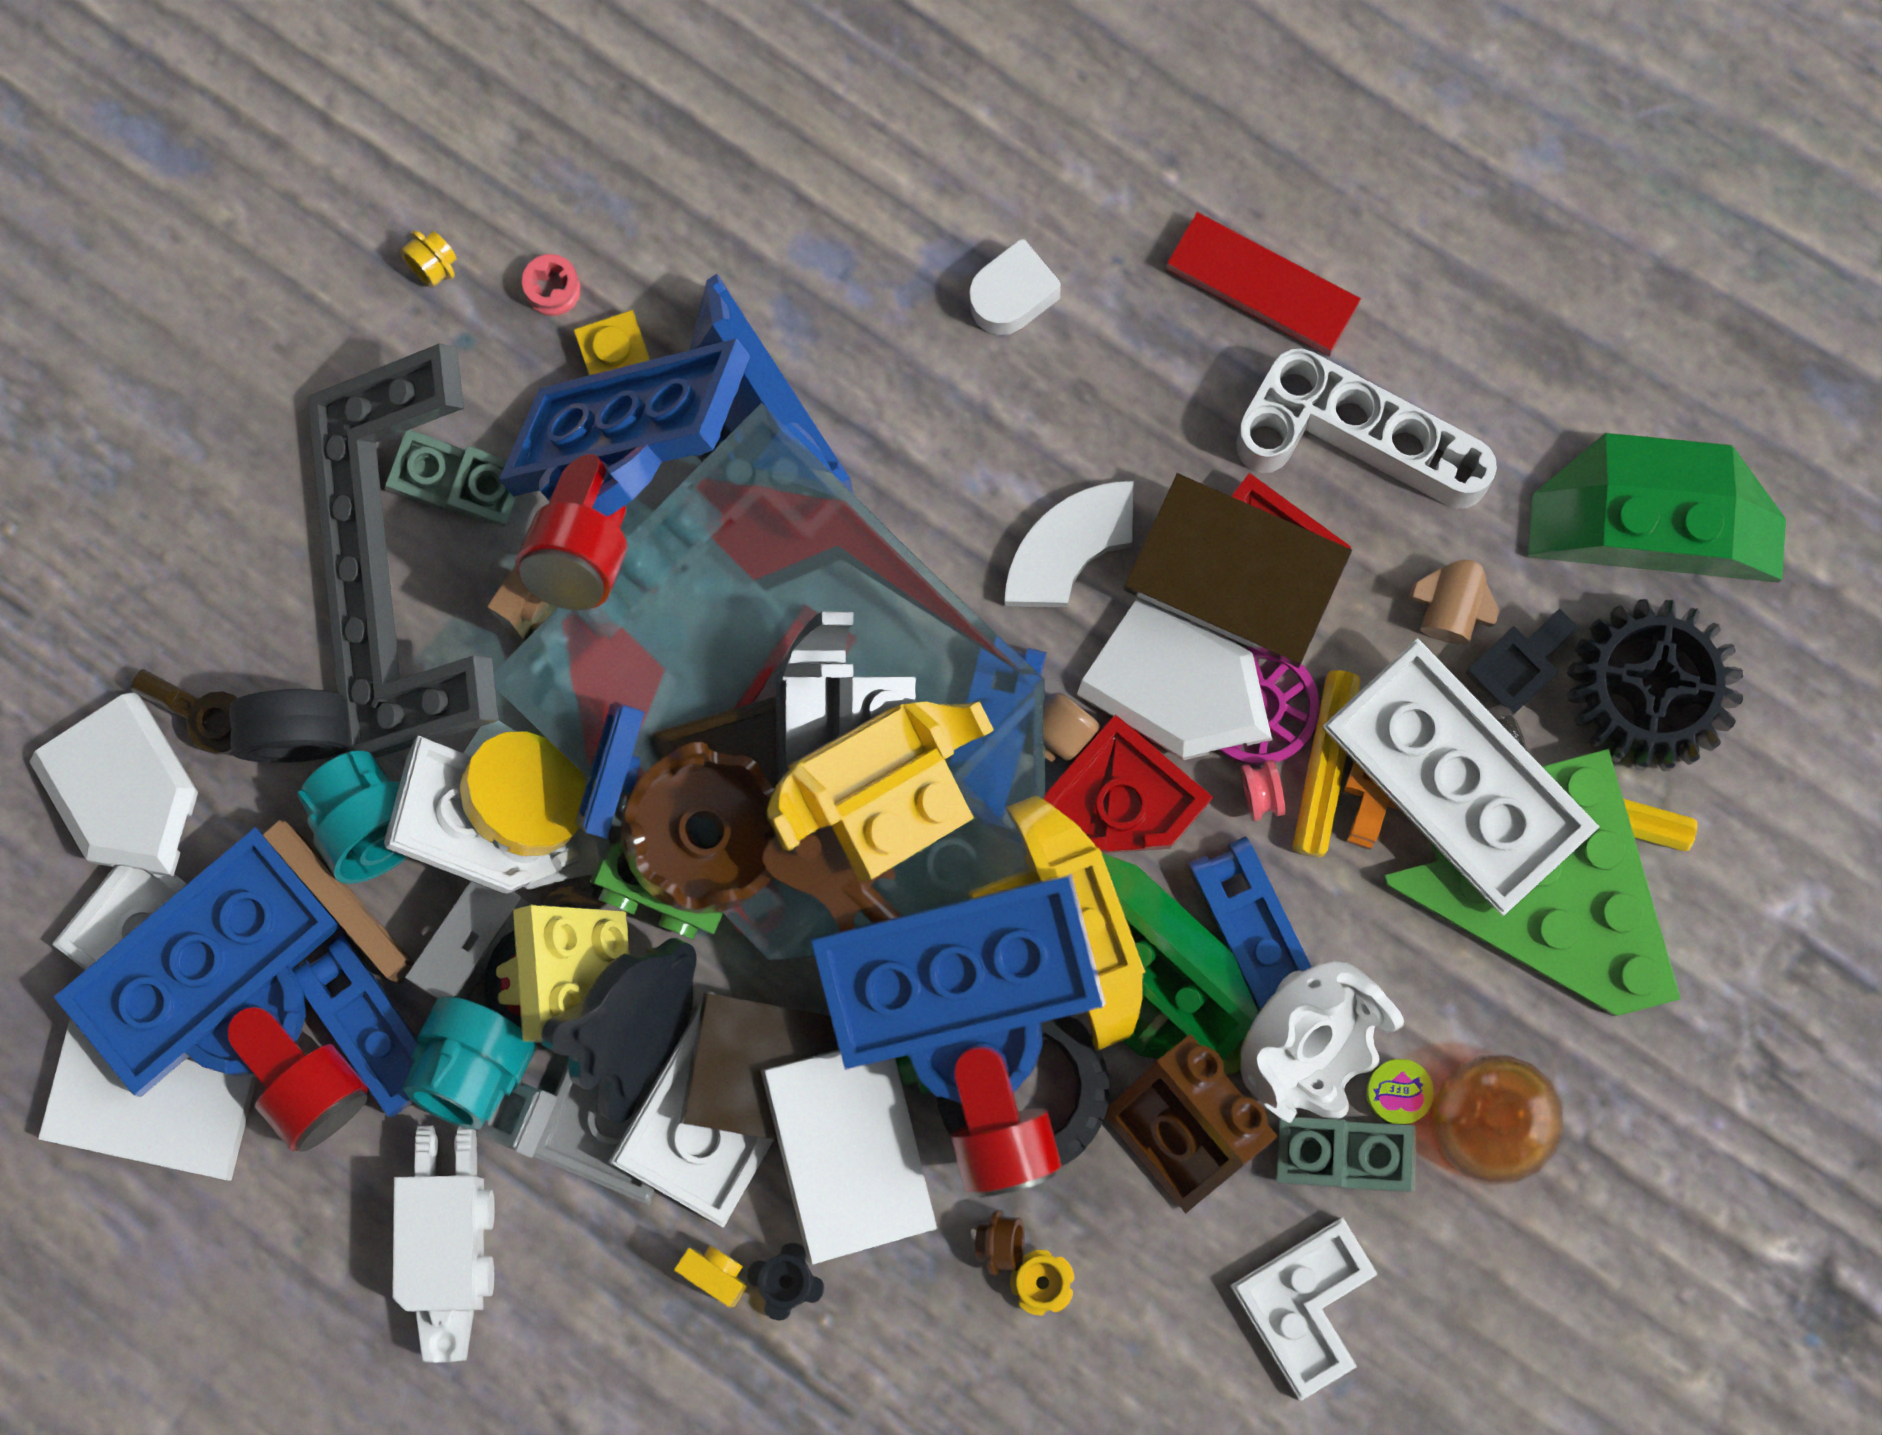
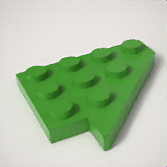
(1586, 920)

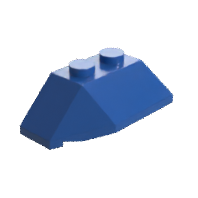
(762, 380)

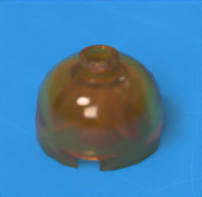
(1497, 1119)

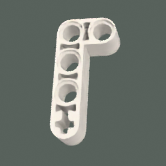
(1369, 441)

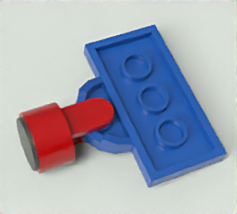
(597, 447)
(219, 986)
(967, 1004)

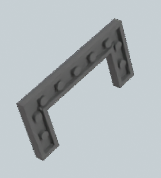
(345, 424)

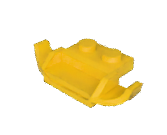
(881, 785)
(1060, 848)

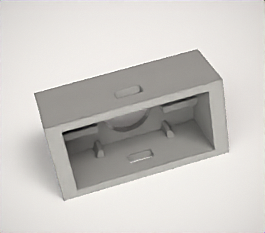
(464, 942)

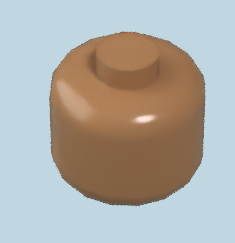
(1066, 728)

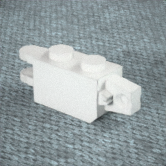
(441, 1245)

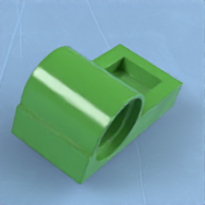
(628, 896)

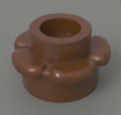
(1000, 1243)

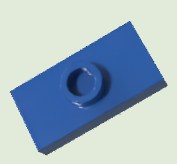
(612, 769)

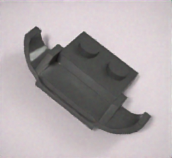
(819, 694)

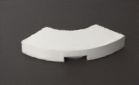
(1067, 541)

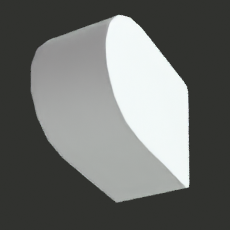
(1012, 290)

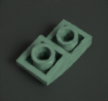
(451, 478)
(1347, 1154)

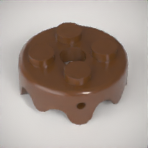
(706, 785)

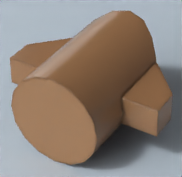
(1455, 601)

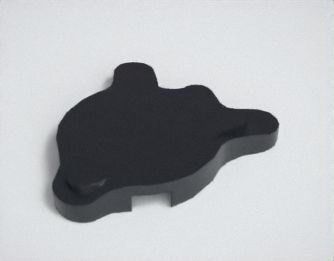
(626, 1024)

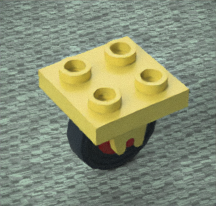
(551, 962)

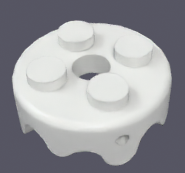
(1315, 1040)

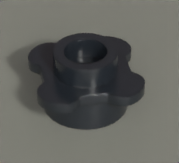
(767, 1278)

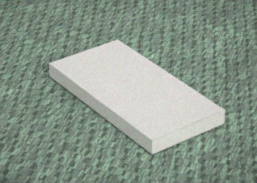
(1460, 777)

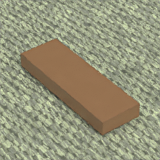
(340, 901)

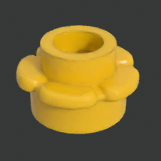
(429, 257)
(1037, 1300)

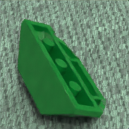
(1659, 510)
(1188, 975)

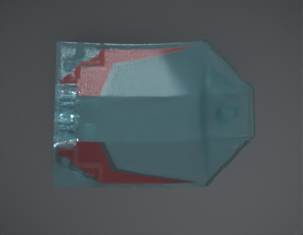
(723, 591)

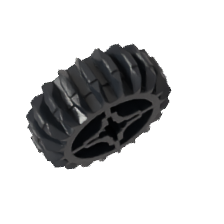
(1681, 689)

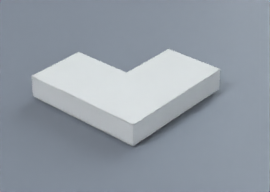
(1287, 1303)

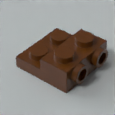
(1190, 1122)

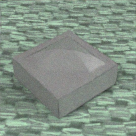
(520, 1119)

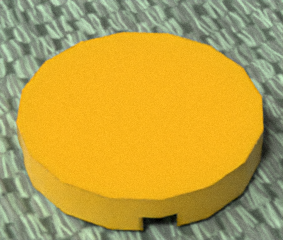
(522, 793)

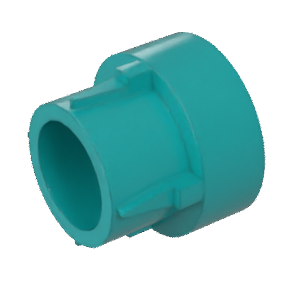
(350, 815)
(466, 1062)

